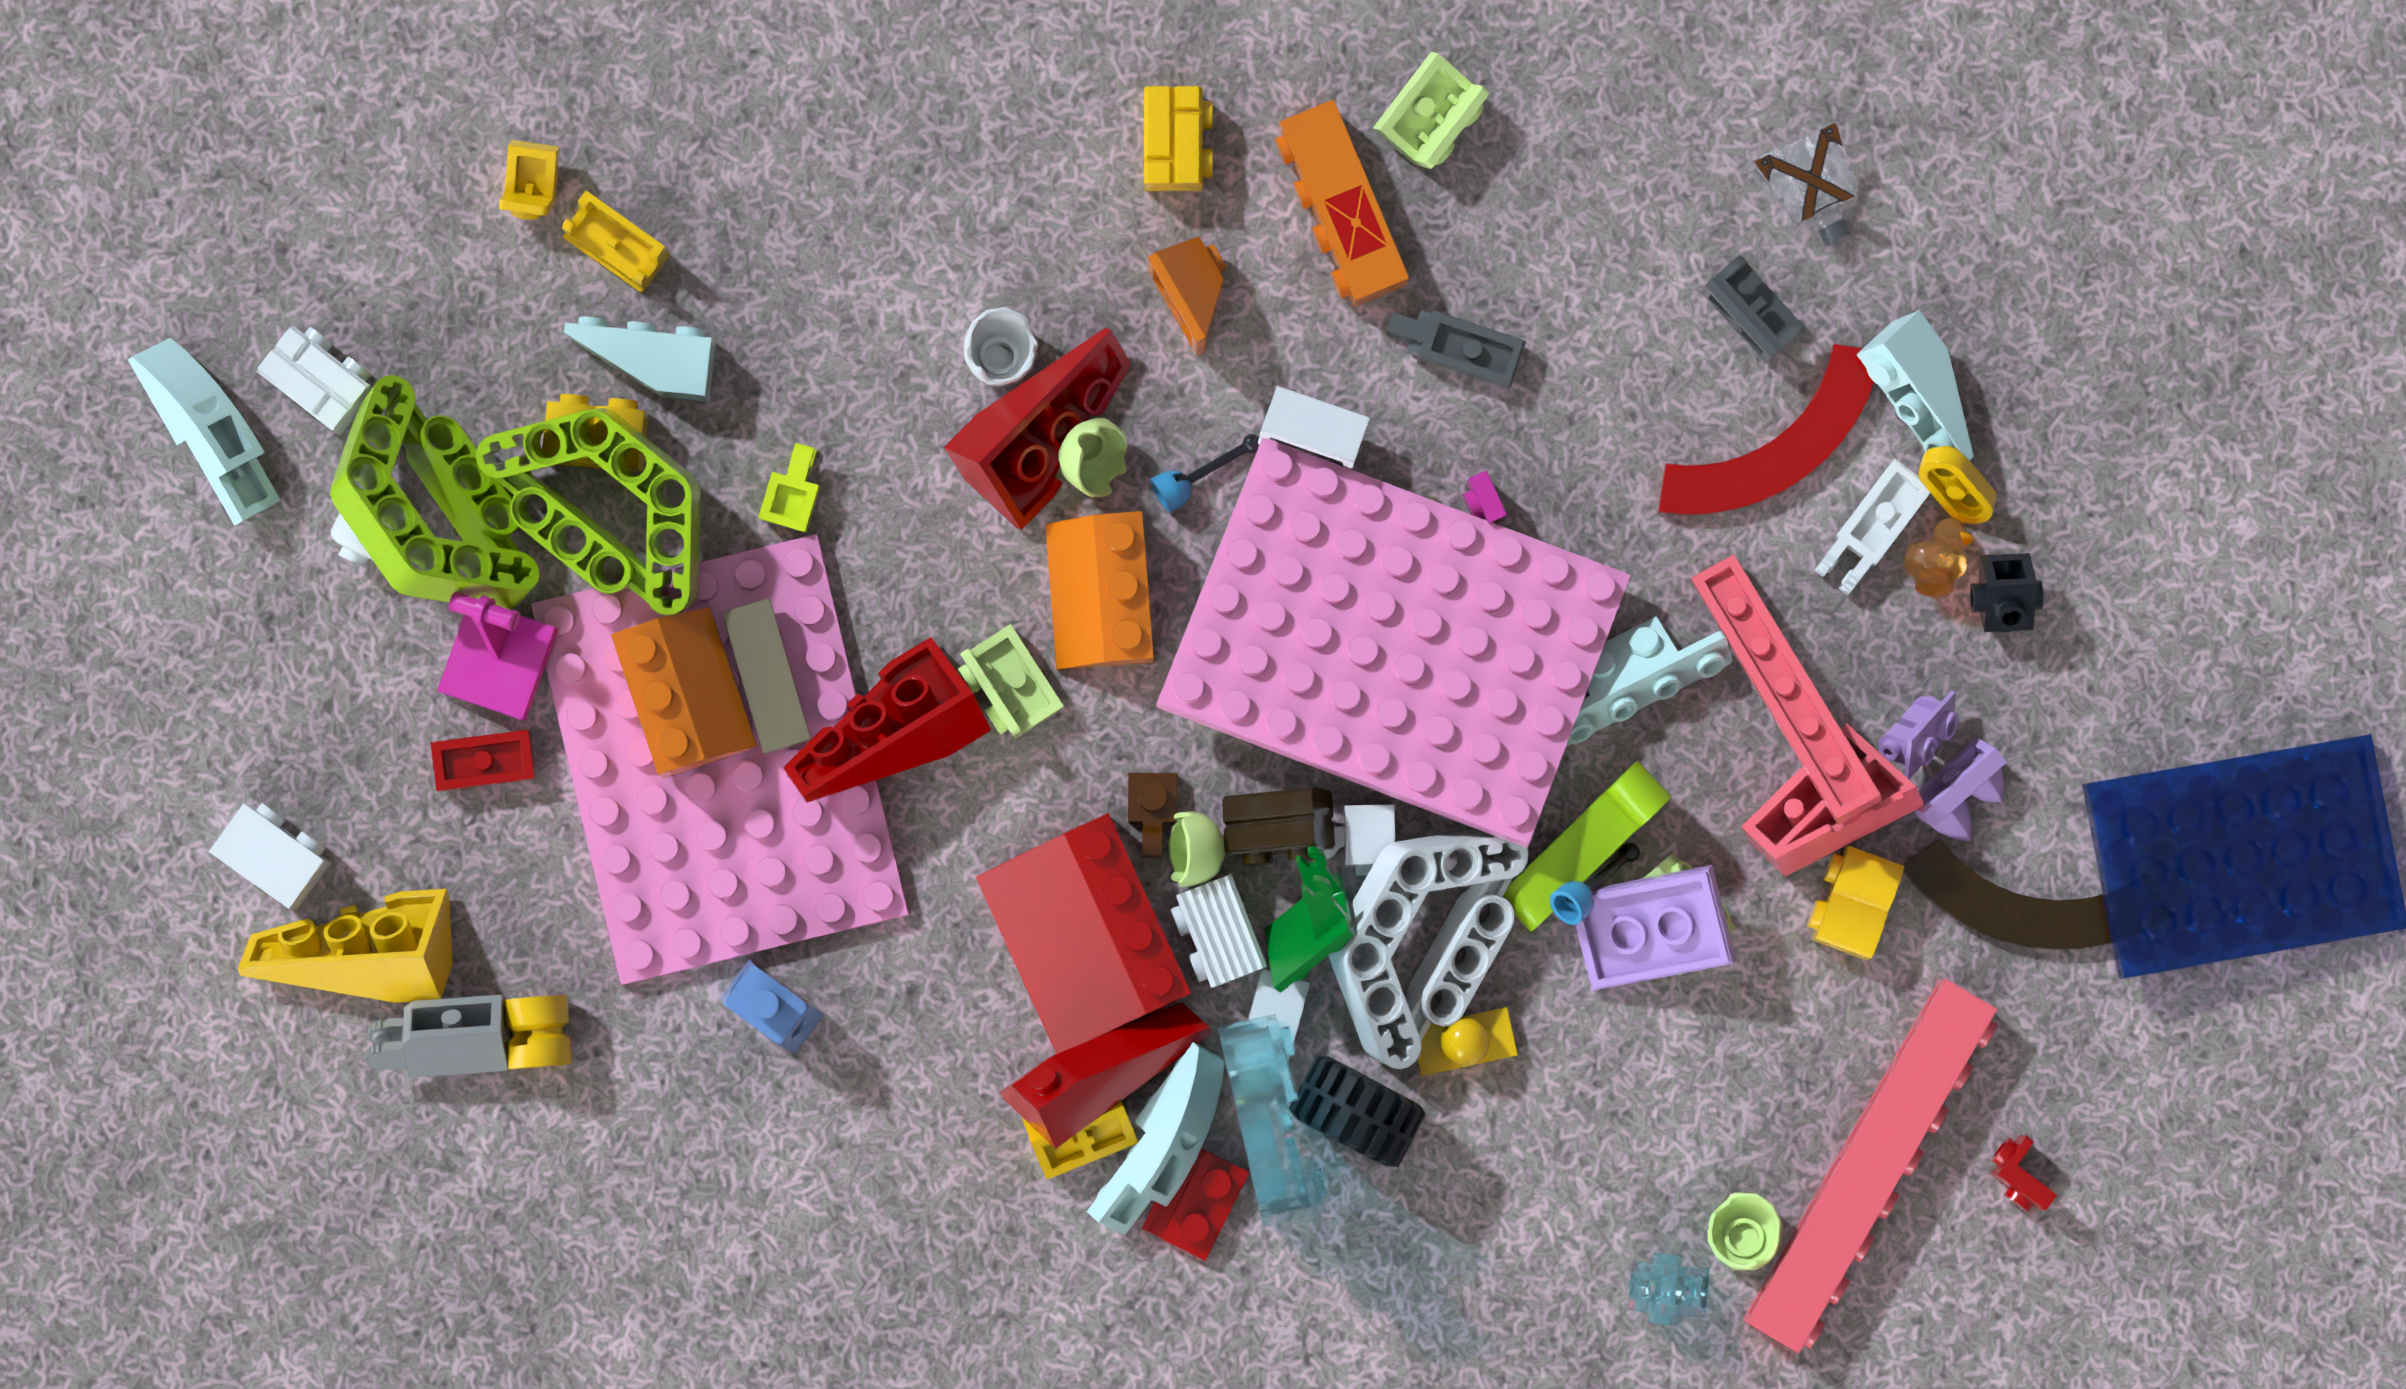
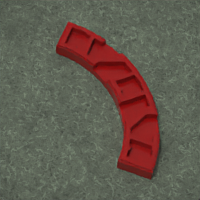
(1782, 461)

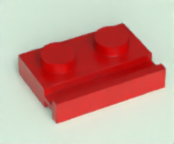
(1199, 1206)

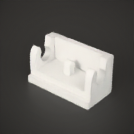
(1314, 426)

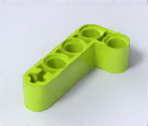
(1586, 843)

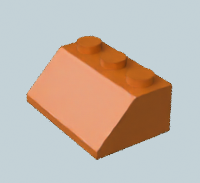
(1099, 591)
(683, 691)

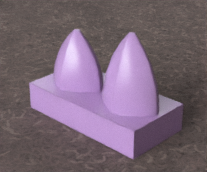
(1970, 772)

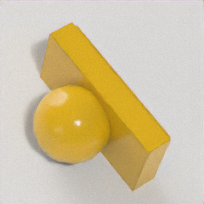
(1467, 1042)

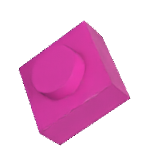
(1483, 499)

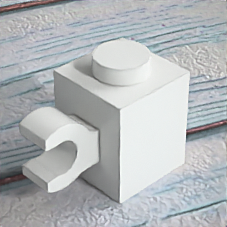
(1364, 835)

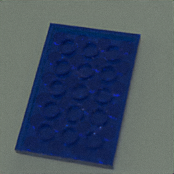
(2245, 856)

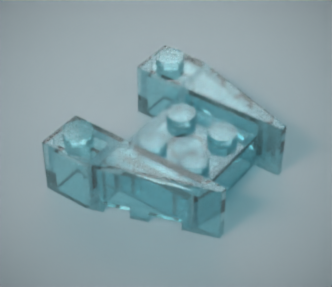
(1261, 1088)

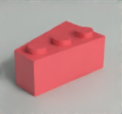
(1799, 828)

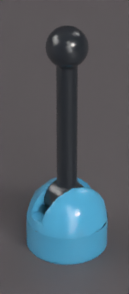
(1174, 487)
(1574, 899)

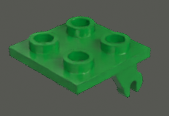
(1312, 926)

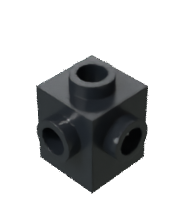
(2006, 593)

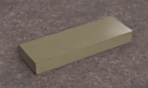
(767, 676)

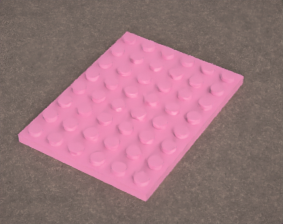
(1394, 641)
(729, 849)

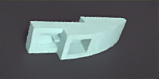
(211, 425)
(1175, 1130)

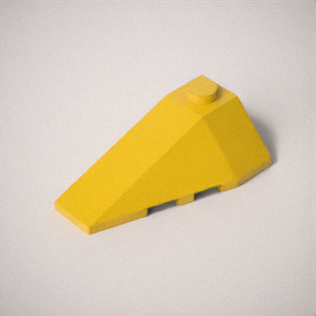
(378, 954)

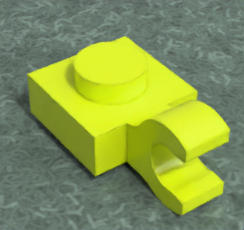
(790, 497)

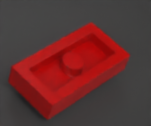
(483, 760)

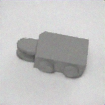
(442, 1038)

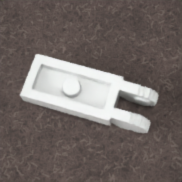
(1876, 522)

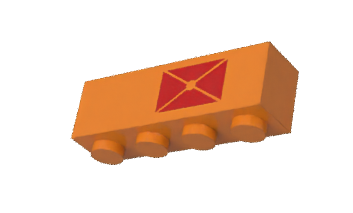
(1342, 203)

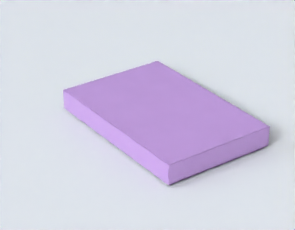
(1655, 929)

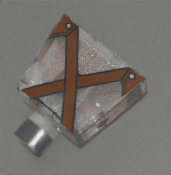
(1810, 183)

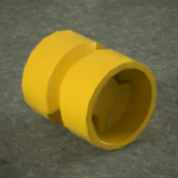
(537, 1031)

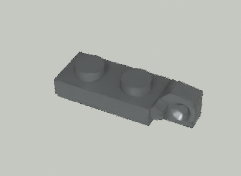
(1460, 346)

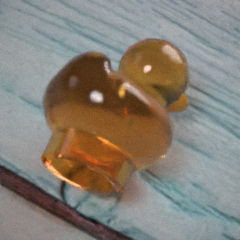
(1939, 562)

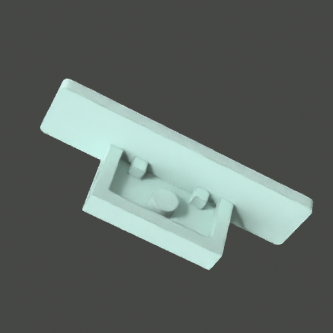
(1641, 670)

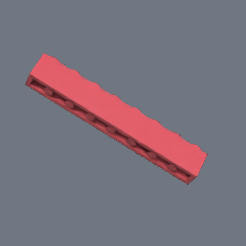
(1870, 1166)

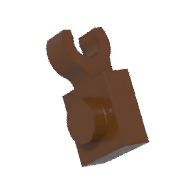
(1153, 803)

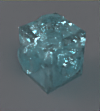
(1668, 1289)

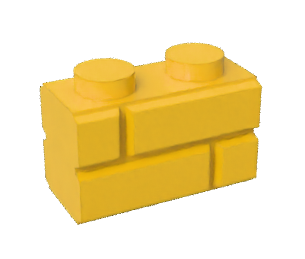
(1175, 138)

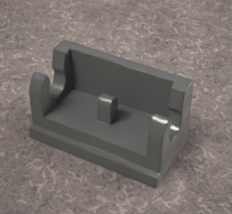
(1752, 309)

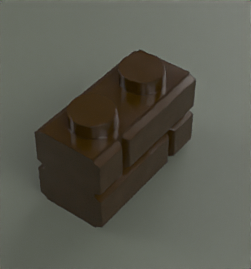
(1278, 824)

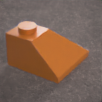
(1190, 285)

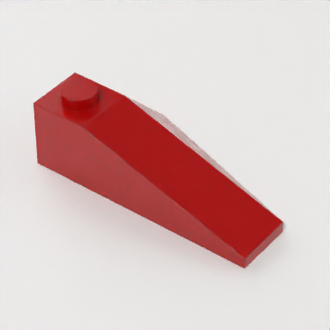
(1015, 442)
(905, 721)
(1091, 1078)

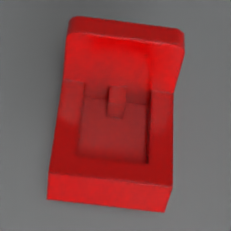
(2022, 1187)

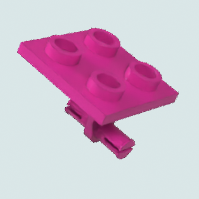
(496, 656)

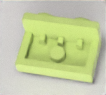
(1431, 112)
(1011, 682)

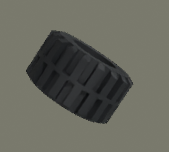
(1357, 1111)

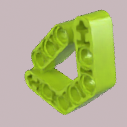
(600, 544)
(487, 553)

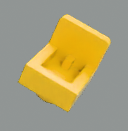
(530, 179)

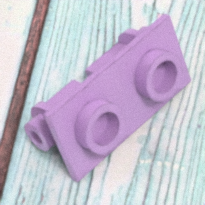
(1920, 732)

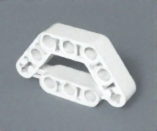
(1413, 1016)

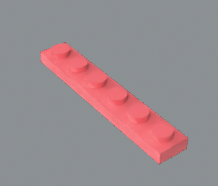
(1786, 689)

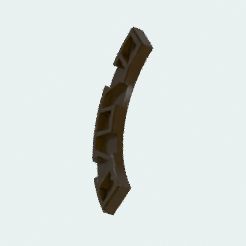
(2004, 913)

